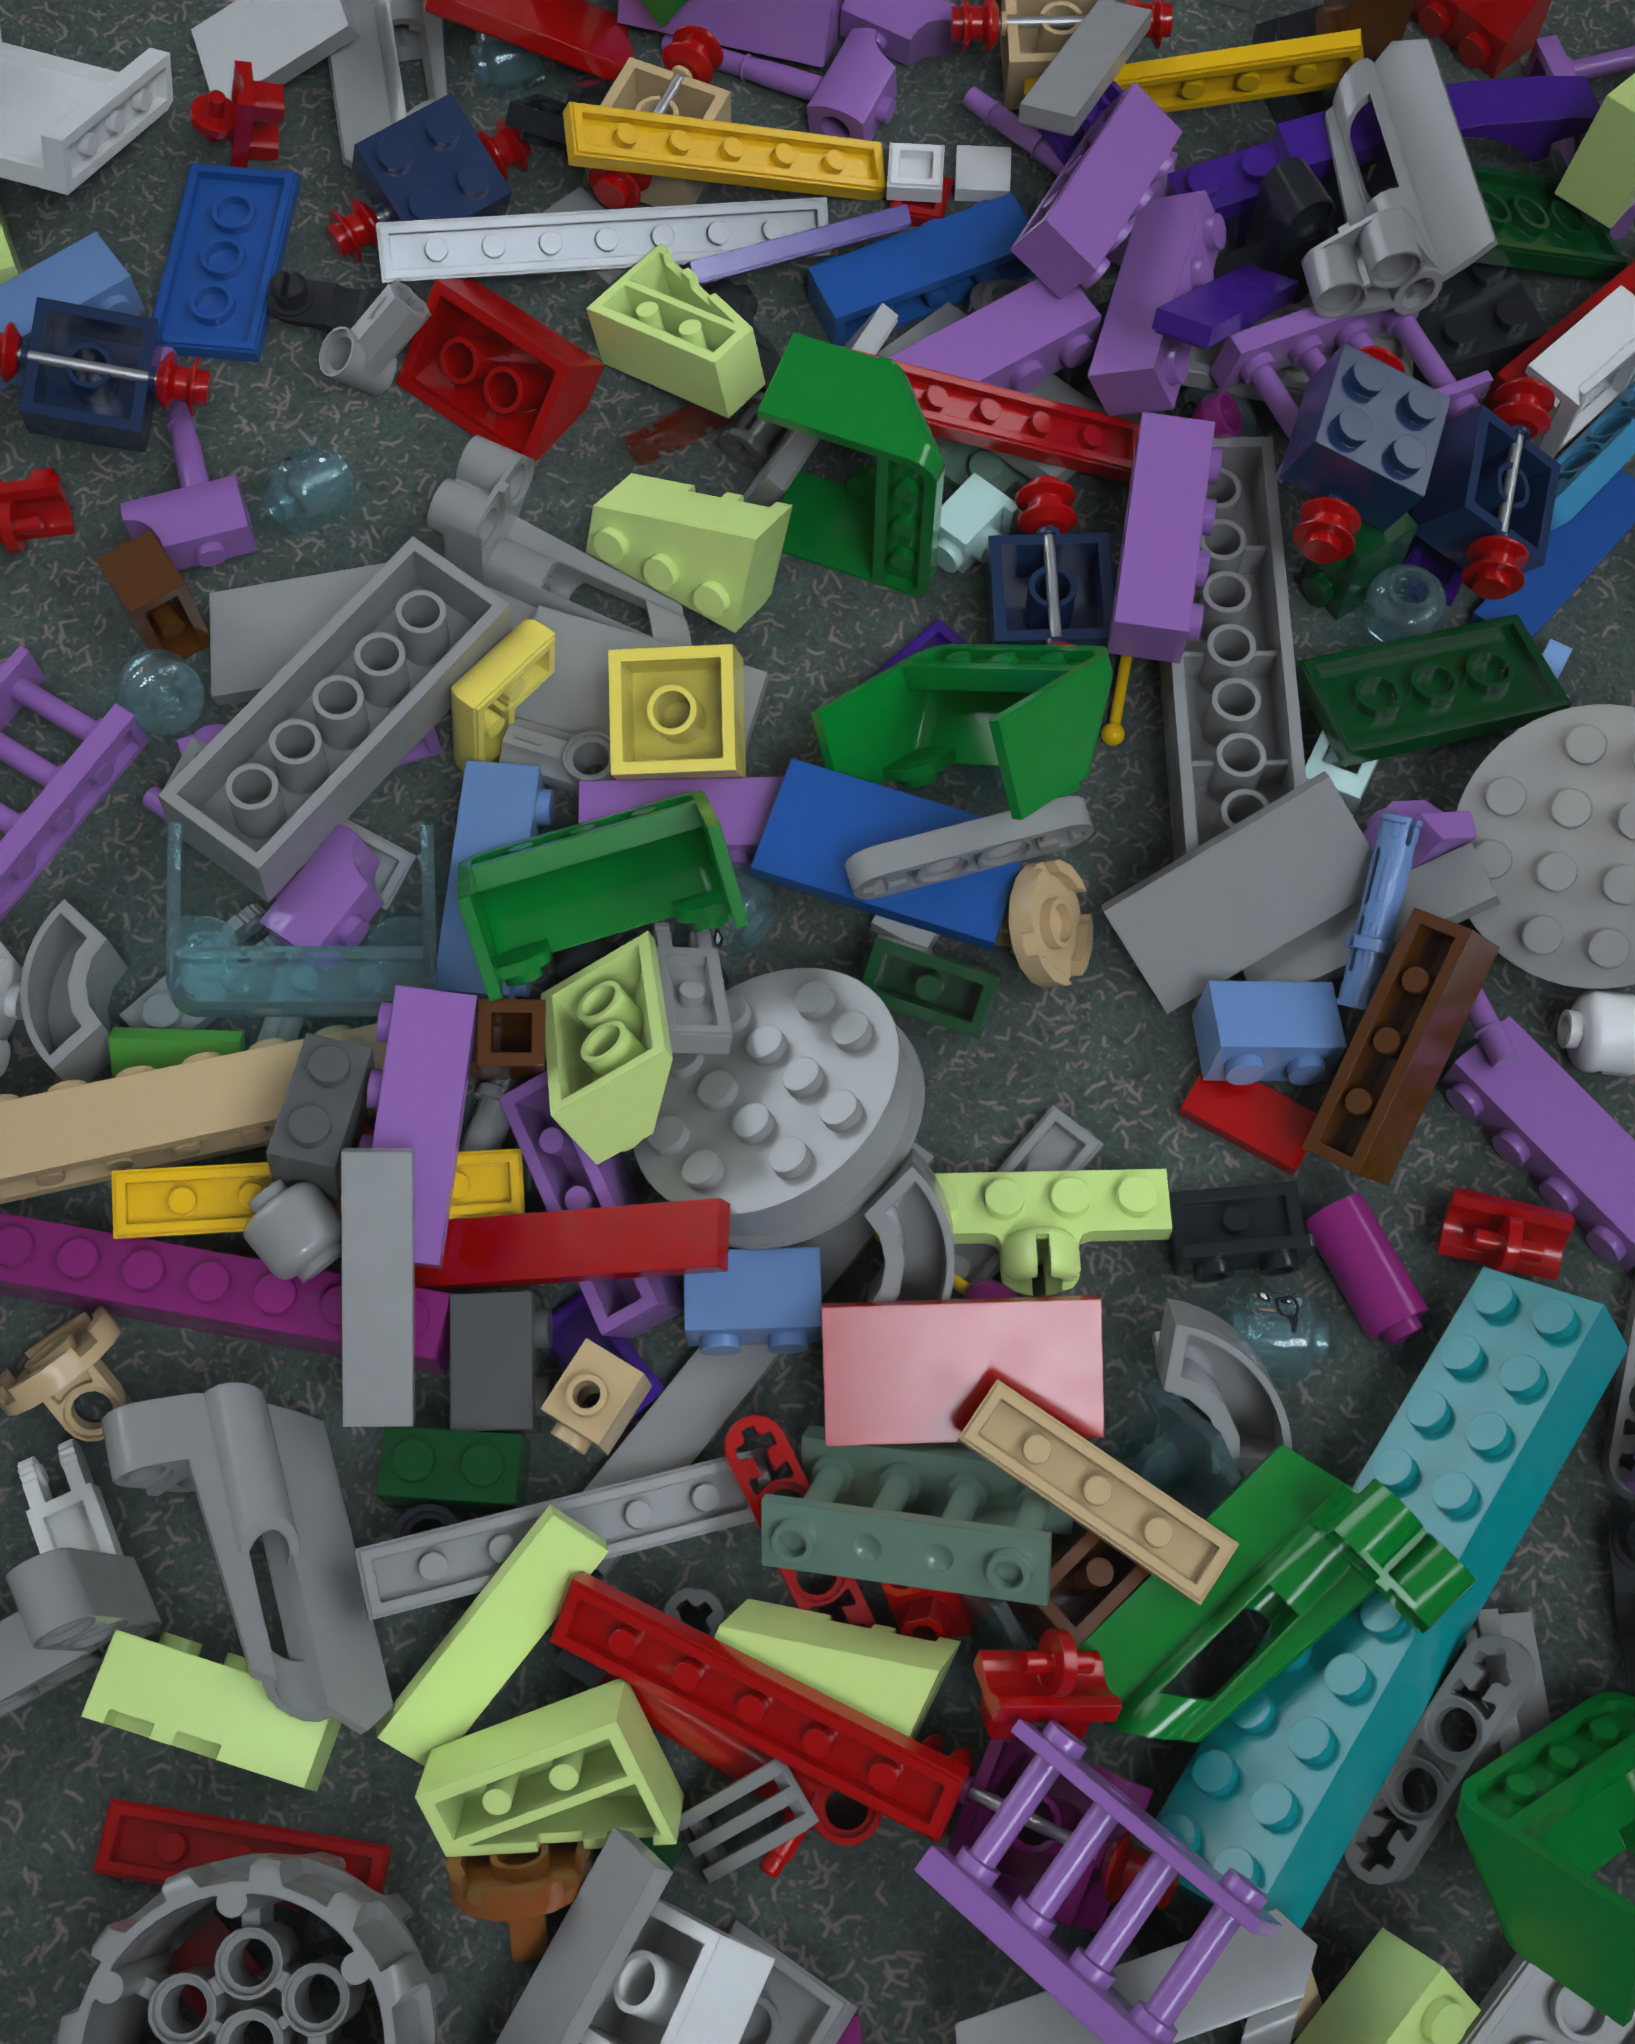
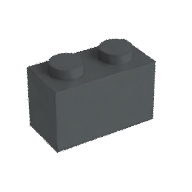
(321, 1113)
(498, 1362)

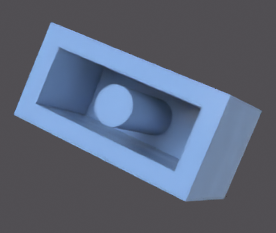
(1268, 1031)
(760, 1300)

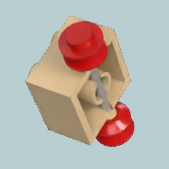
(1035, 33)
(676, 90)

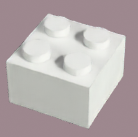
(681, 1985)

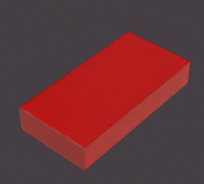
(1252, 1119)

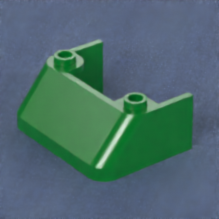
(887, 513)
(975, 704)
(596, 883)
(1540, 1831)

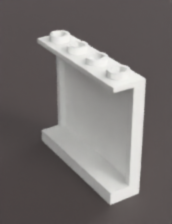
(72, 116)

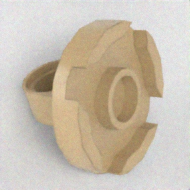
(1047, 925)
(62, 1369)

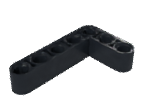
(1286, 223)

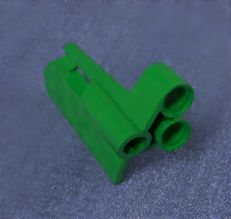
(1302, 1561)

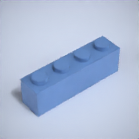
(80, 275)
(495, 809)

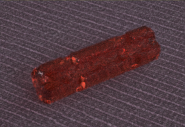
(672, 432)

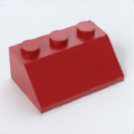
(1483, 31)
(497, 369)

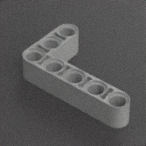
(67, 1618)

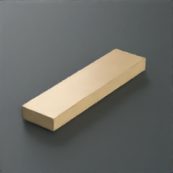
(1098, 1492)

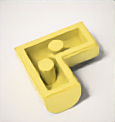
(495, 686)

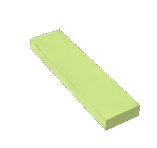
(491, 1636)

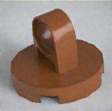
(520, 1890)

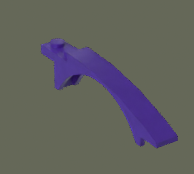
(1512, 110)

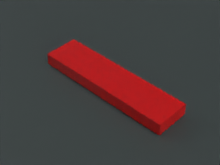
(159, 1842)

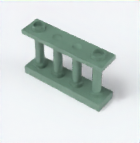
(873, 1524)

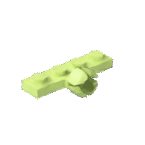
(1049, 1214)

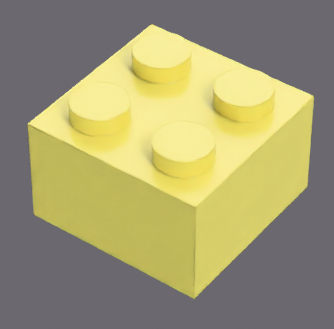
(677, 712)

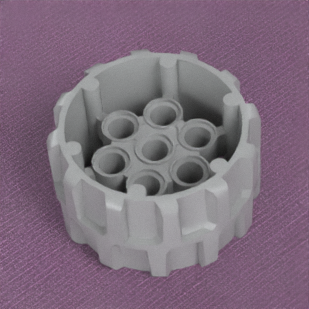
(143, 1968)

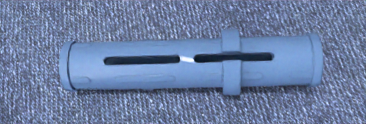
(1379, 910)

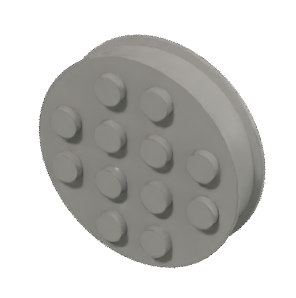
(1561, 845)
(796, 1116)

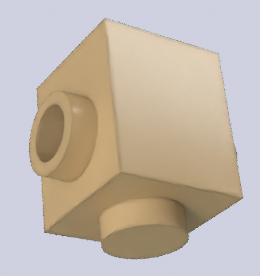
(591, 1376)

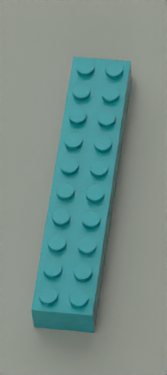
(1472, 1461)

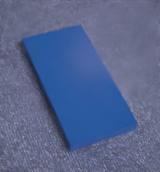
(222, 258)
(831, 816)

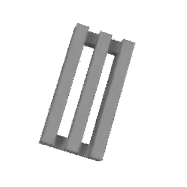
(710, 1839)

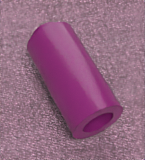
(1367, 1270)

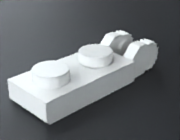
(75, 1518)

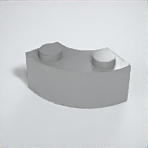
(68, 994)
(914, 1236)
(1223, 1377)

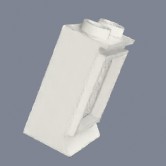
(1587, 368)

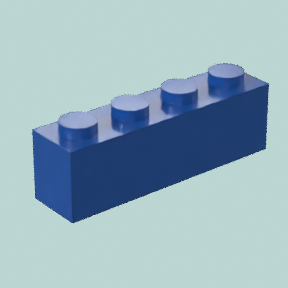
(919, 268)

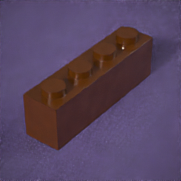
(1401, 1046)

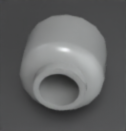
(294, 1230)

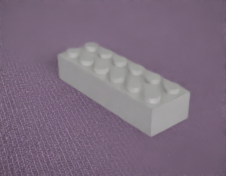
(335, 719)

